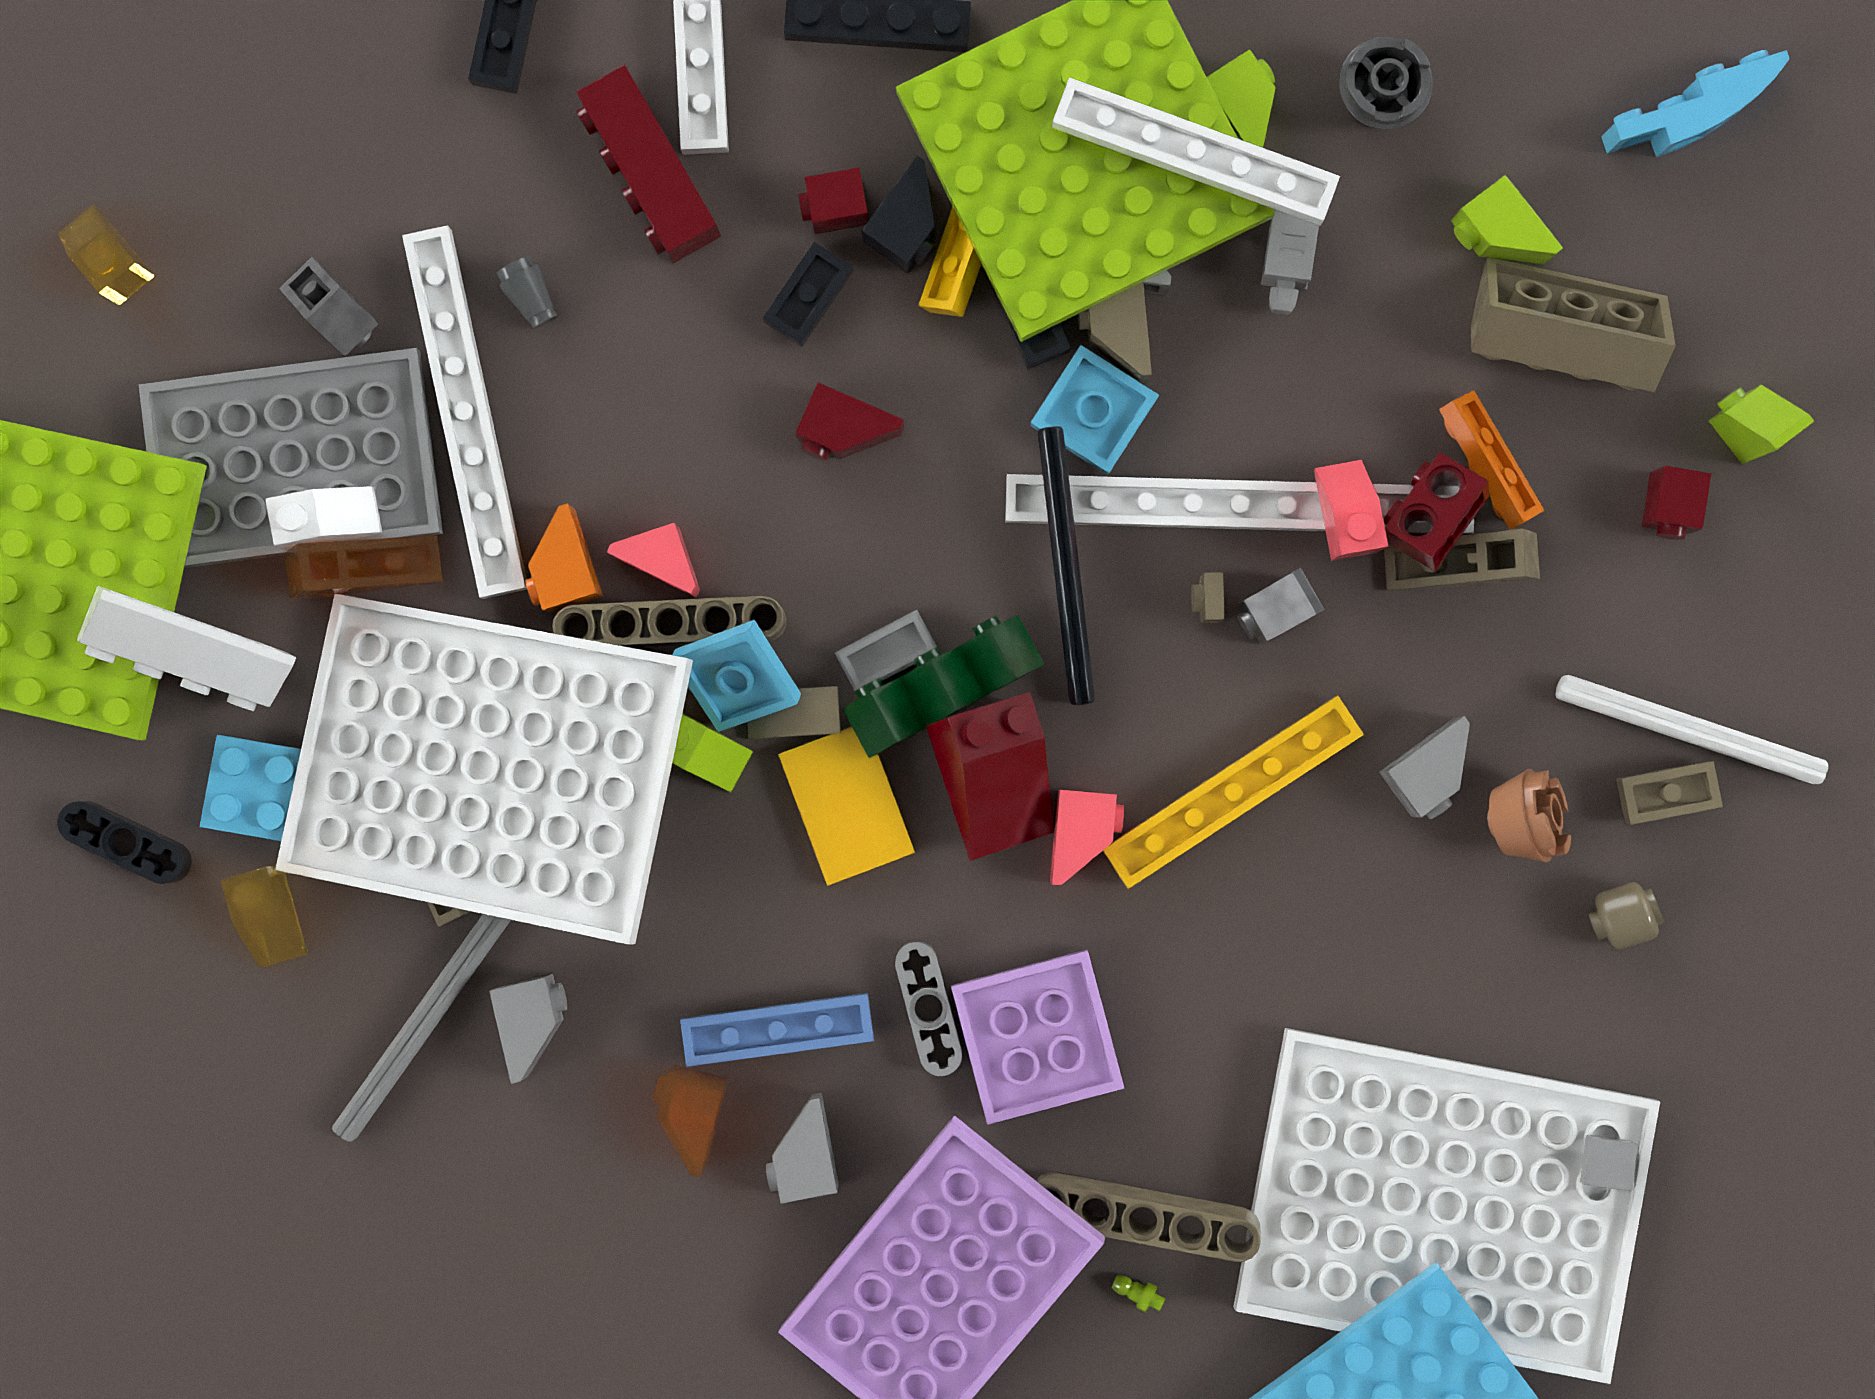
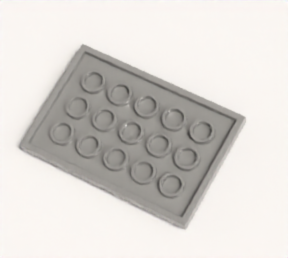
(297, 432)

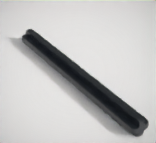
(1066, 565)

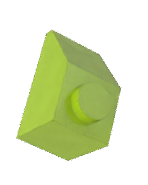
(1246, 95)
(1504, 227)
(1757, 422)
(709, 754)

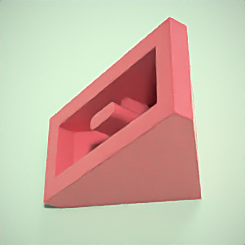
(660, 555)

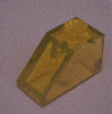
(104, 256)
(265, 915)

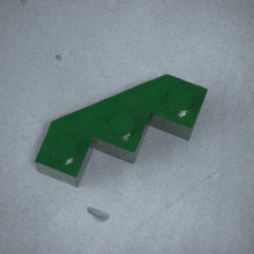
(942, 684)

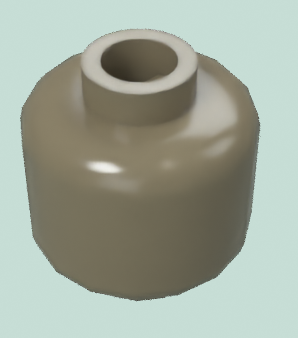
(1626, 915)

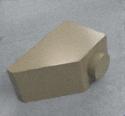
(1121, 332)

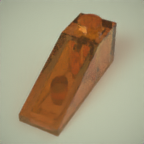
(361, 566)

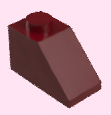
(843, 425)

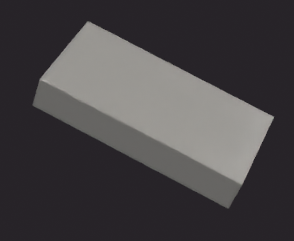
(886, 650)

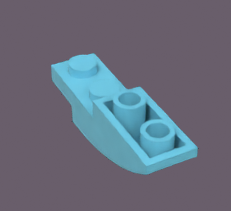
(1700, 110)

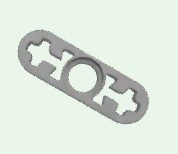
(926, 1045)

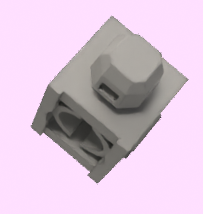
(1288, 260)

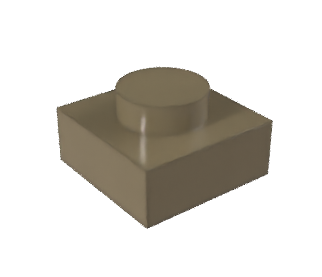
(1209, 597)

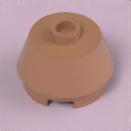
(1529, 817)

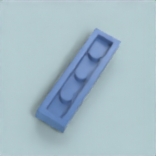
(777, 1029)

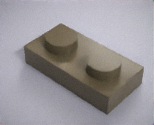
(1669, 792)

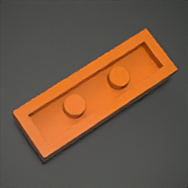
(1491, 459)

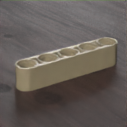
(648, 616)
(1169, 1211)

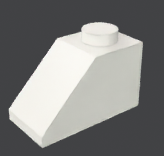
(323, 516)

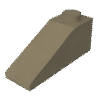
(1472, 561)

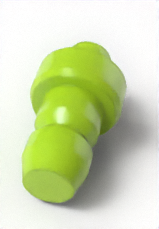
(1141, 1294)

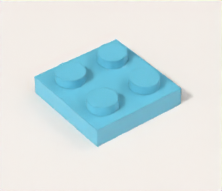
(1096, 409)
(738, 676)
(249, 787)

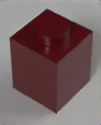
(834, 201)
(1676, 501)

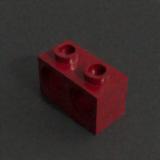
(1446, 515)

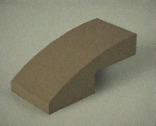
(813, 715)

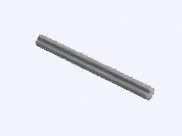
(419, 1026)

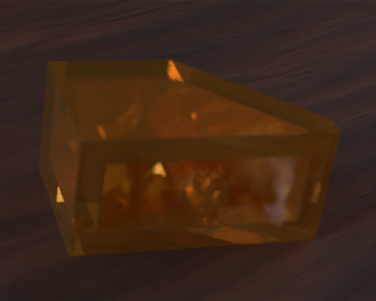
(690, 1112)

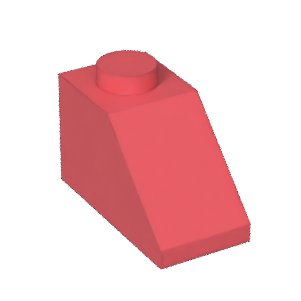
(1350, 510)
(1082, 830)

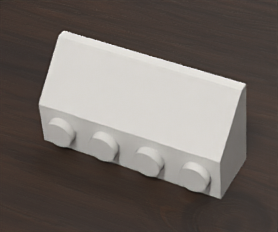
(184, 647)

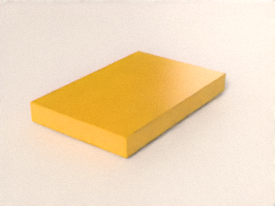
(846, 805)

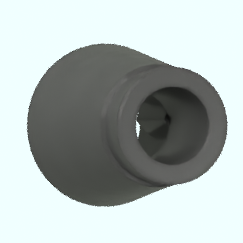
(527, 291)

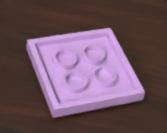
(1037, 1036)

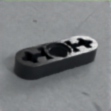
(99, 816)

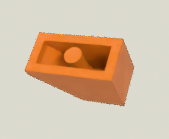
(562, 565)

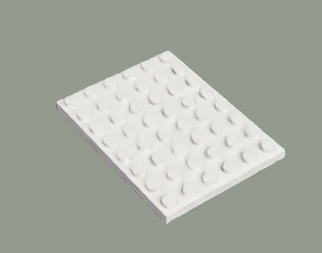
(485, 767)
(1427, 1159)

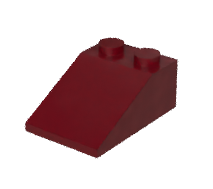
(995, 774)

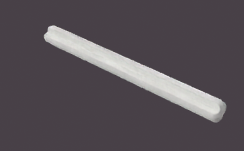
(1691, 729)

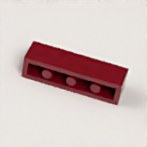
(648, 165)

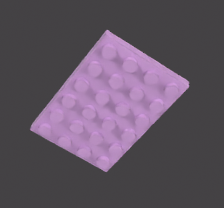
(942, 1276)

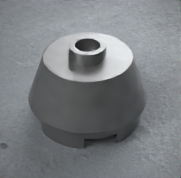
(1386, 82)

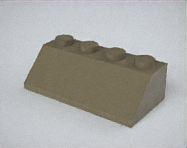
(1572, 325)

